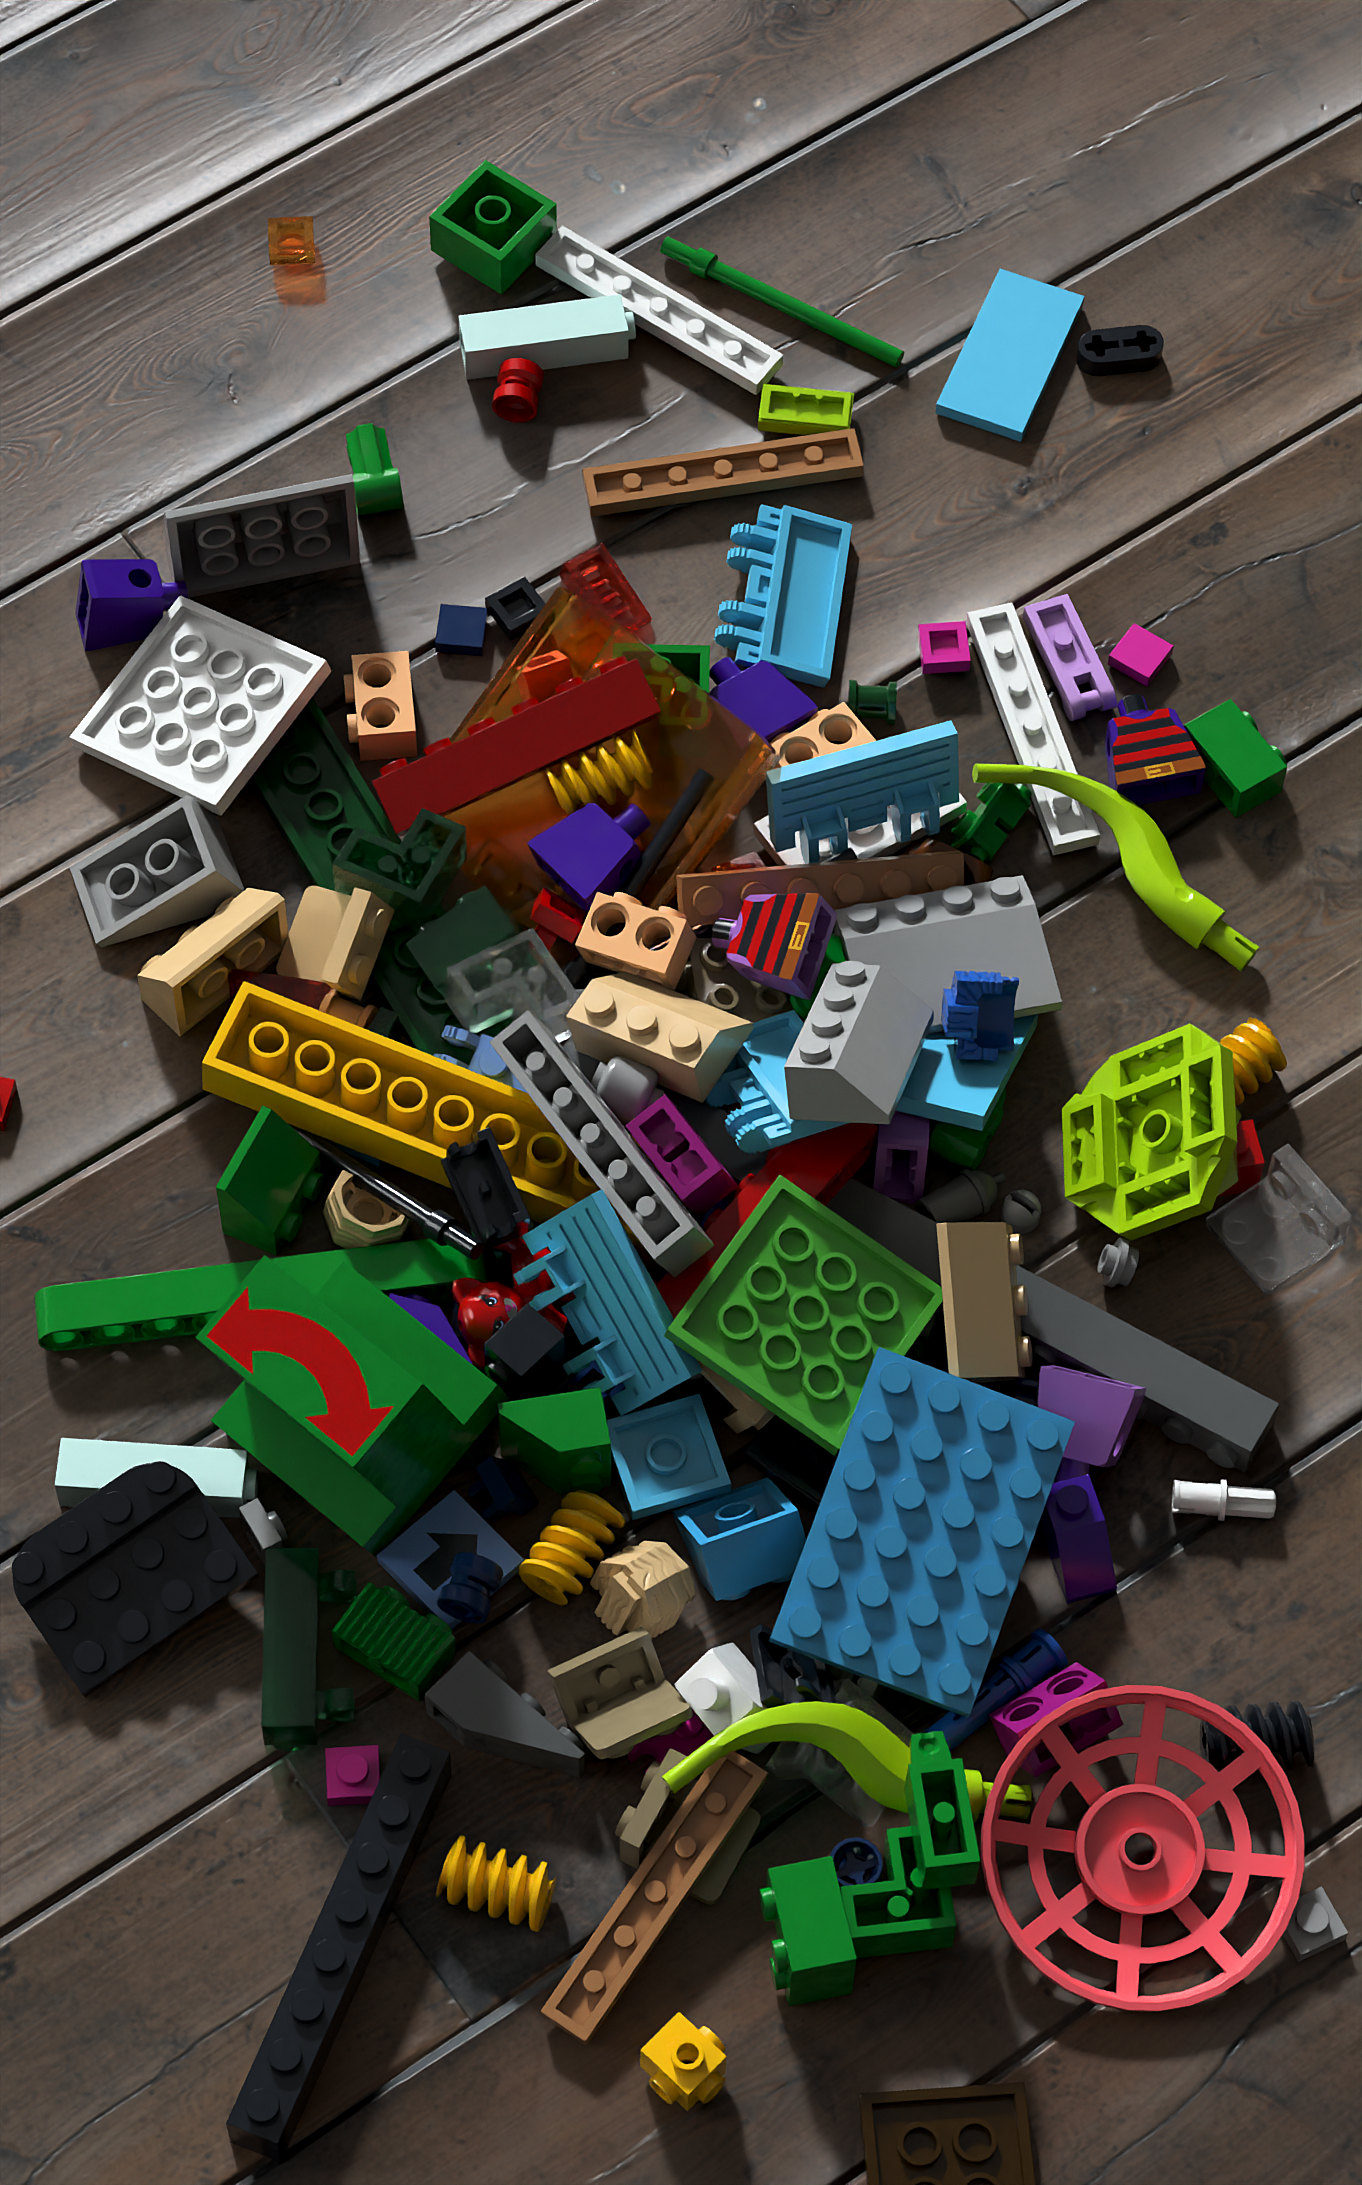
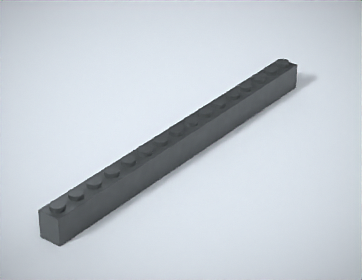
(1181, 1393)

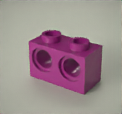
(681, 1156)
(1022, 1713)

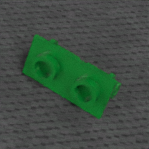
(977, 829)

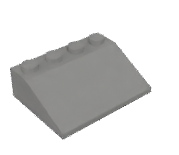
(263, 536)
(951, 930)

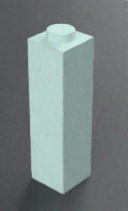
(547, 335)
(220, 1473)

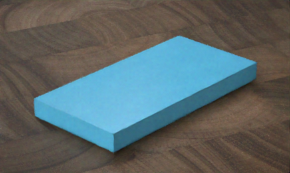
(1010, 355)
(961, 1089)

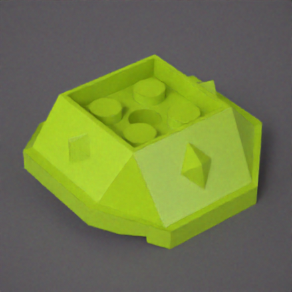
(1153, 1134)

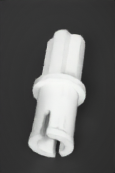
(1222, 1500)

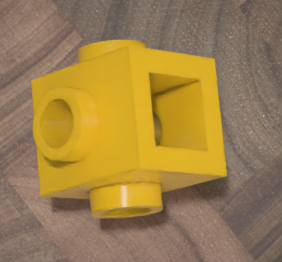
(684, 2063)

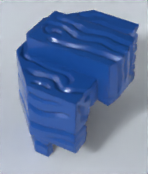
(980, 1014)

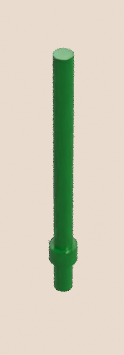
(706, 265)

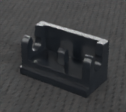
(486, 1190)
(788, 1675)

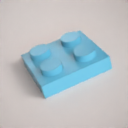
(667, 1457)

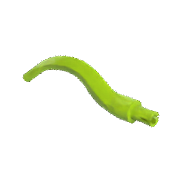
(1144, 857)
(858, 1741)

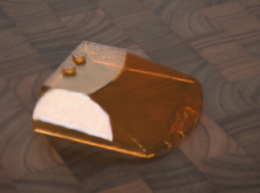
(693, 734)

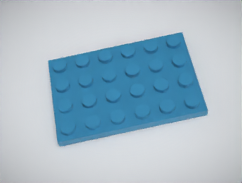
(922, 1532)

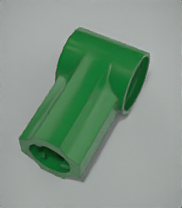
(374, 477)

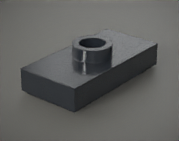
(792, 1461)

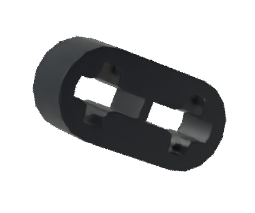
(1120, 350)

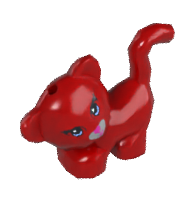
(492, 1304)

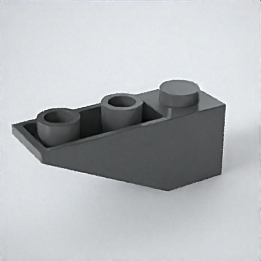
(493, 1719)

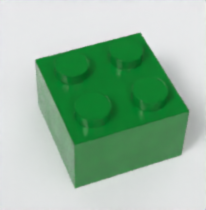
(492, 226)

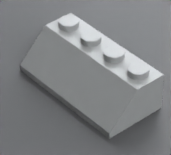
(856, 1047)

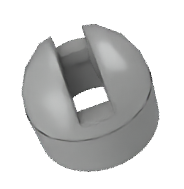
(1018, 1215)

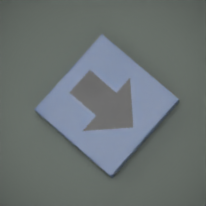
(425, 1551)

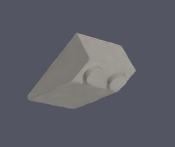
(157, 874)

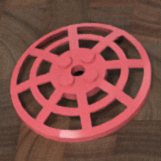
(1173, 1833)

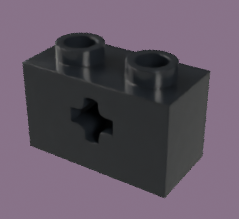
(526, 1356)

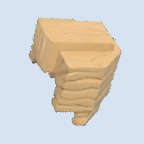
(360, 1218)
(643, 1588)

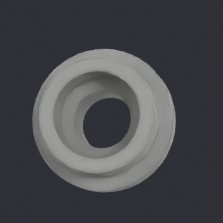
(1118, 1263)

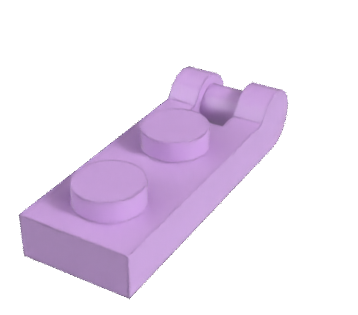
(1069, 656)

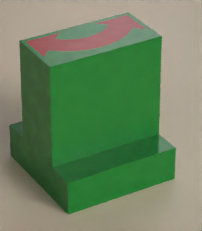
(346, 1396)

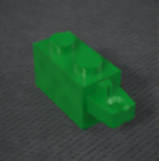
(940, 1814)

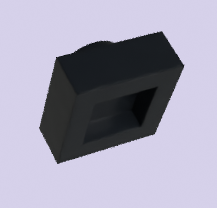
(515, 607)

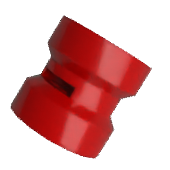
(517, 390)

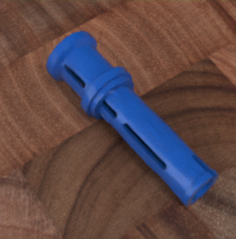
(1012, 1678)

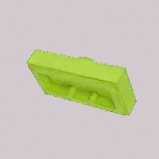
(804, 410)

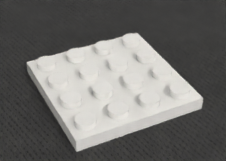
(200, 704)

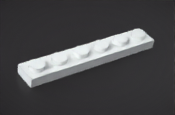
(661, 310)
(1030, 723)

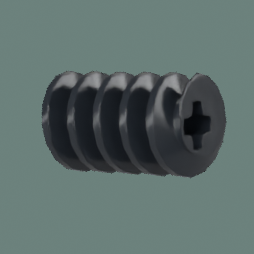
(1280, 1732)

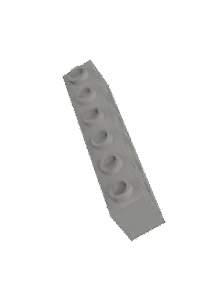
(601, 1144)

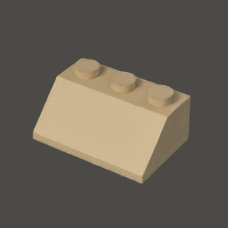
(194, 973)
(658, 1028)
(983, 1301)

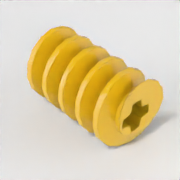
(602, 775)
(1254, 1055)
(568, 1544)
(497, 1883)

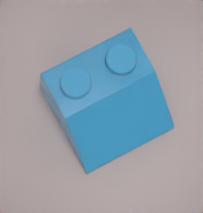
(742, 1538)

